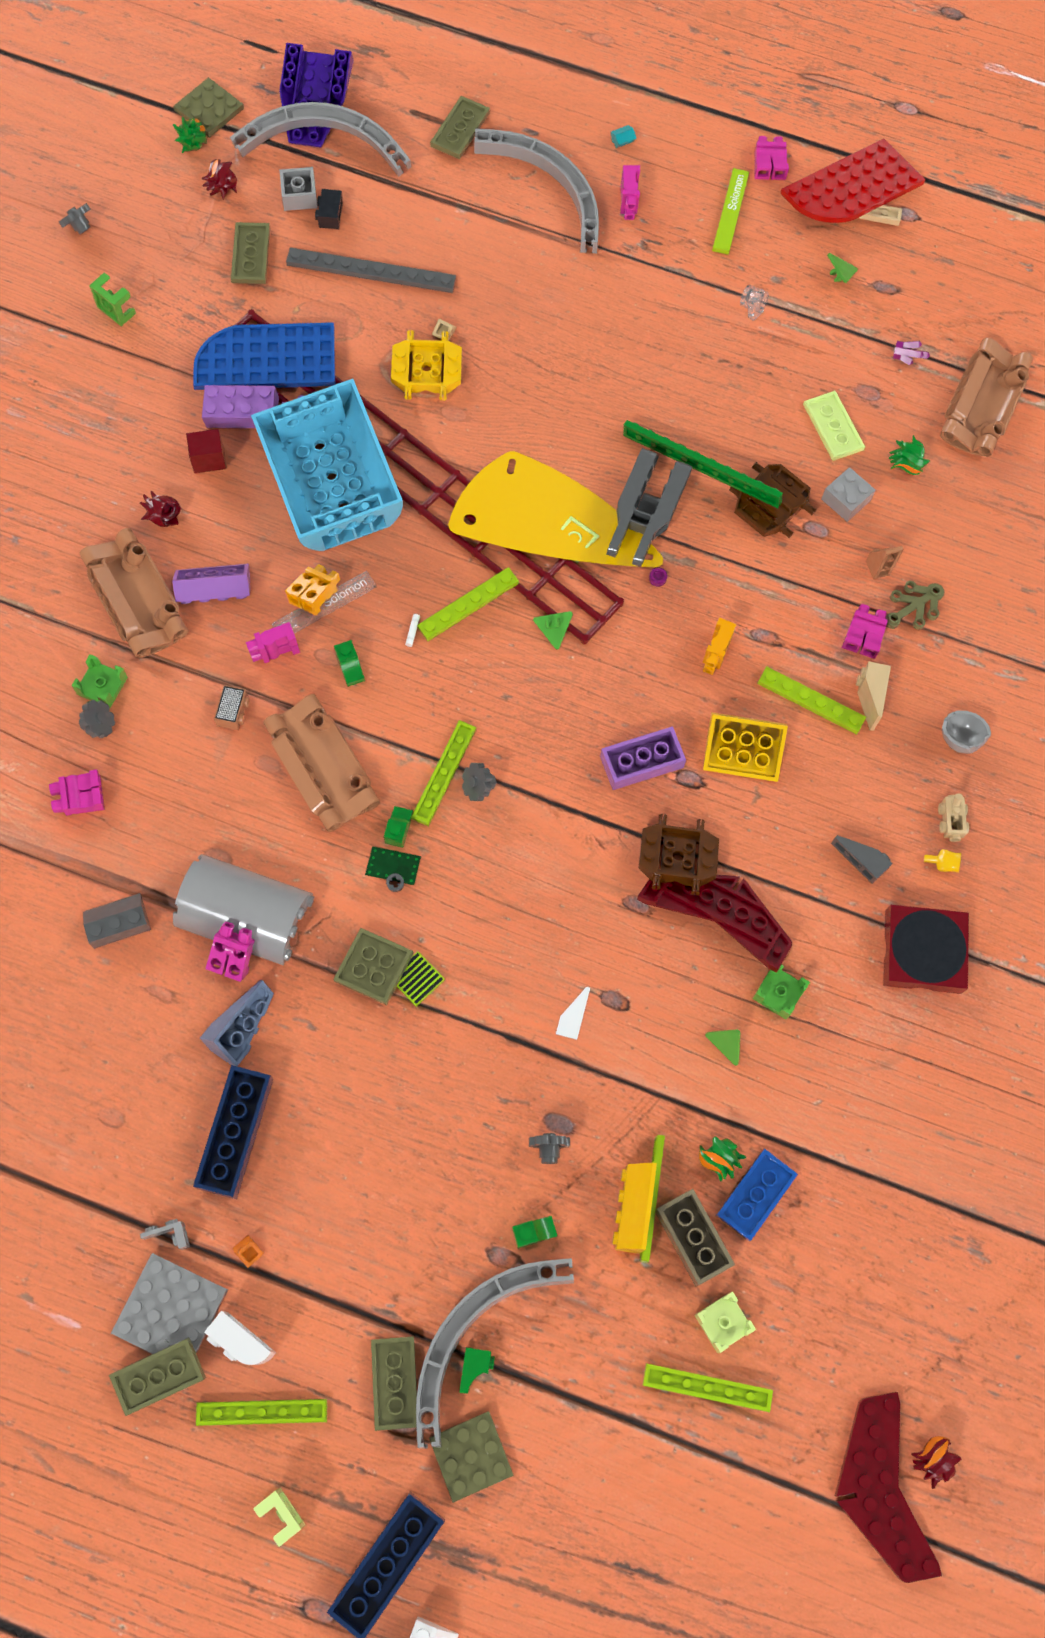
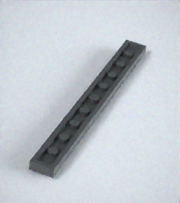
(371, 270)

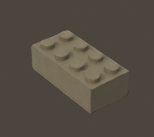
(694, 1237)

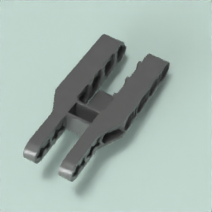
(653, 513)

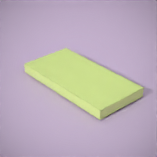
(834, 425)

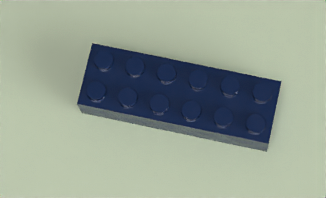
(233, 1132)
(386, 1566)

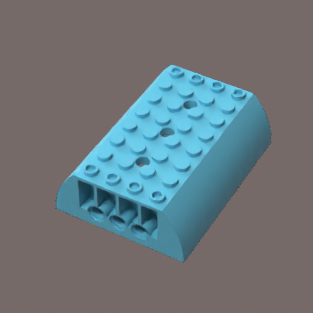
(350, 451)

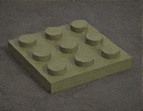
(209, 105)
(373, 966)
(471, 1457)

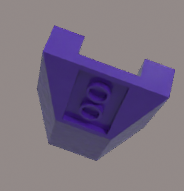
(313, 79)

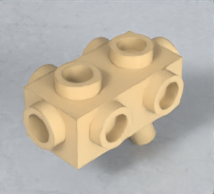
(954, 815)

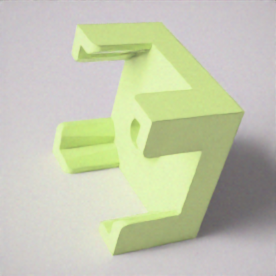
(724, 1322)
(285, 1512)

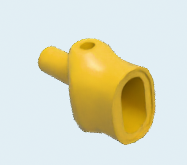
(945, 861)

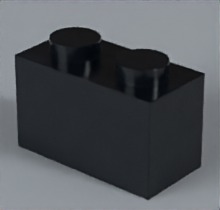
(330, 209)

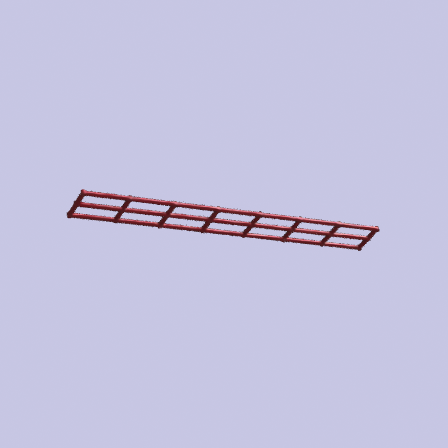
(476, 551)

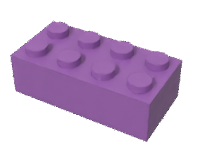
(235, 404)
(642, 758)

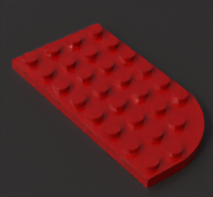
(854, 185)

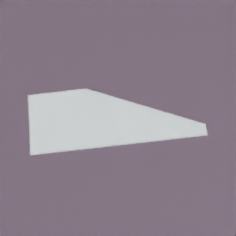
(572, 1017)

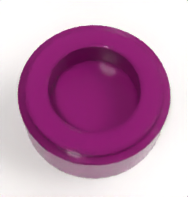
(658, 577)

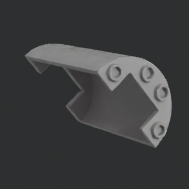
(224, 892)

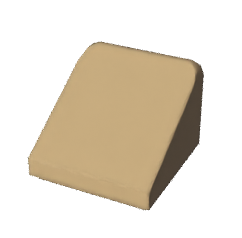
(443, 326)

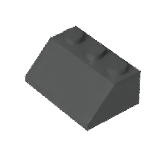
(115, 921)

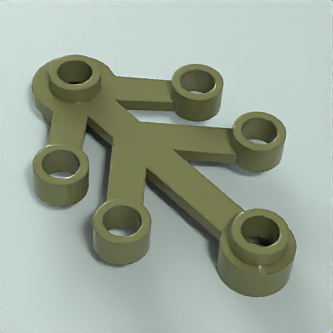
(917, 604)

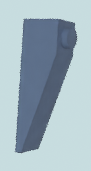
(234, 1029)

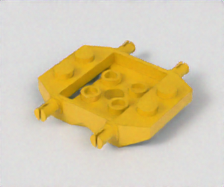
(426, 354)

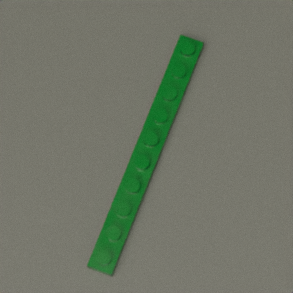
(703, 464)

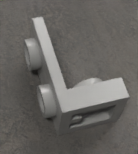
(179, 1237)

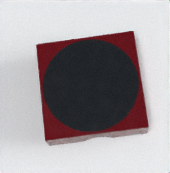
(926, 949)

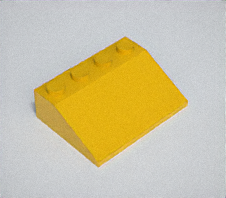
(744, 747)
(635, 1207)

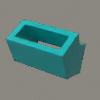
(623, 136)

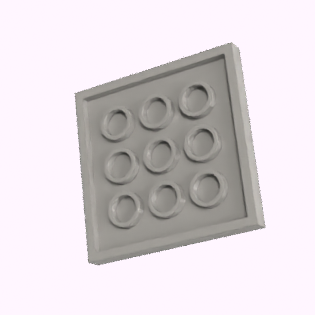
(168, 1307)

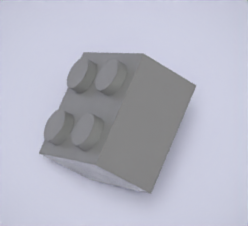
(298, 188)
(848, 494)

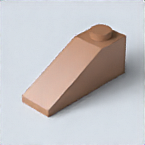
(883, 561)

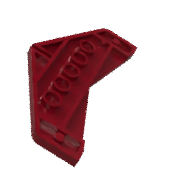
(736, 912)
(879, 1506)

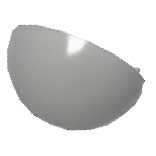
(965, 731)

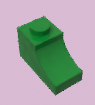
(349, 663)
(398, 827)
(534, 1232)
(475, 1363)

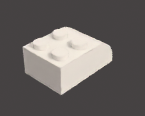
(237, 1341)

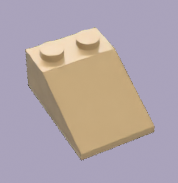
(872, 691)

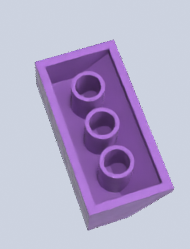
(211, 583)

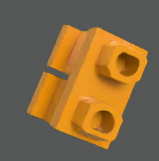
(312, 589)
(716, 650)

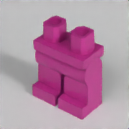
(771, 158)
(629, 191)
(866, 625)
(273, 643)
(78, 793)
(231, 952)

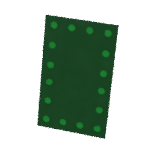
(387, 862)

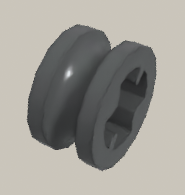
(399, 878)

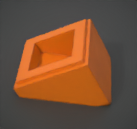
(248, 1251)

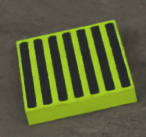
(419, 979)

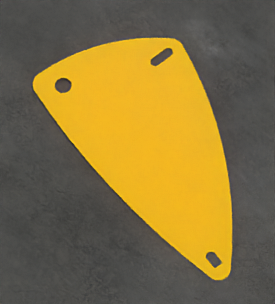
(532, 506)

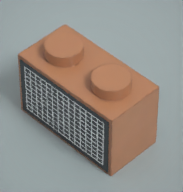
(231, 707)

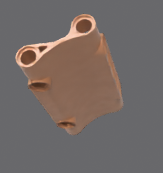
(321, 763)

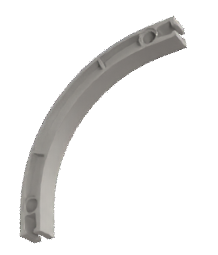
(320, 115)
(553, 162)
(459, 1321)

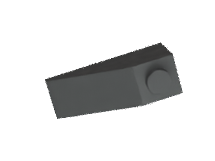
(864, 858)

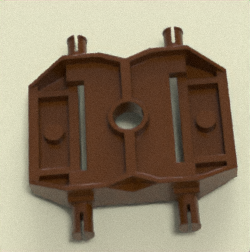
(794, 499)
(678, 842)

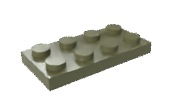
(460, 127)
(250, 253)
(157, 1376)
(394, 1383)

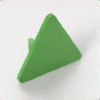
(842, 268)
(554, 626)
(727, 1042)

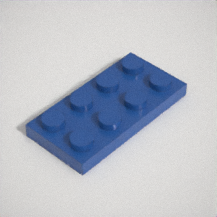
(757, 1195)

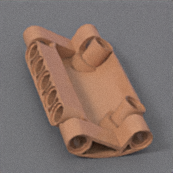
(985, 398)
(134, 594)

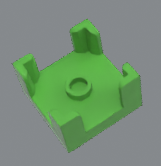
(111, 303)
(100, 682)
(780, 992)

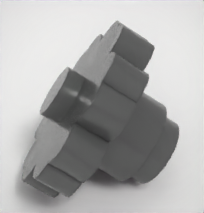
(77, 219)
(96, 719)
(477, 781)
(549, 1146)

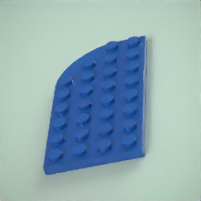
(268, 356)

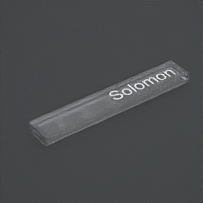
(346, 593)

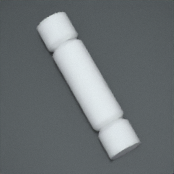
(412, 630)

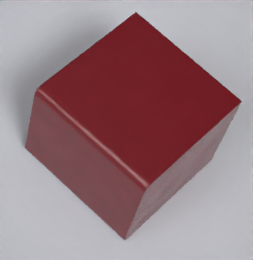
(206, 451)

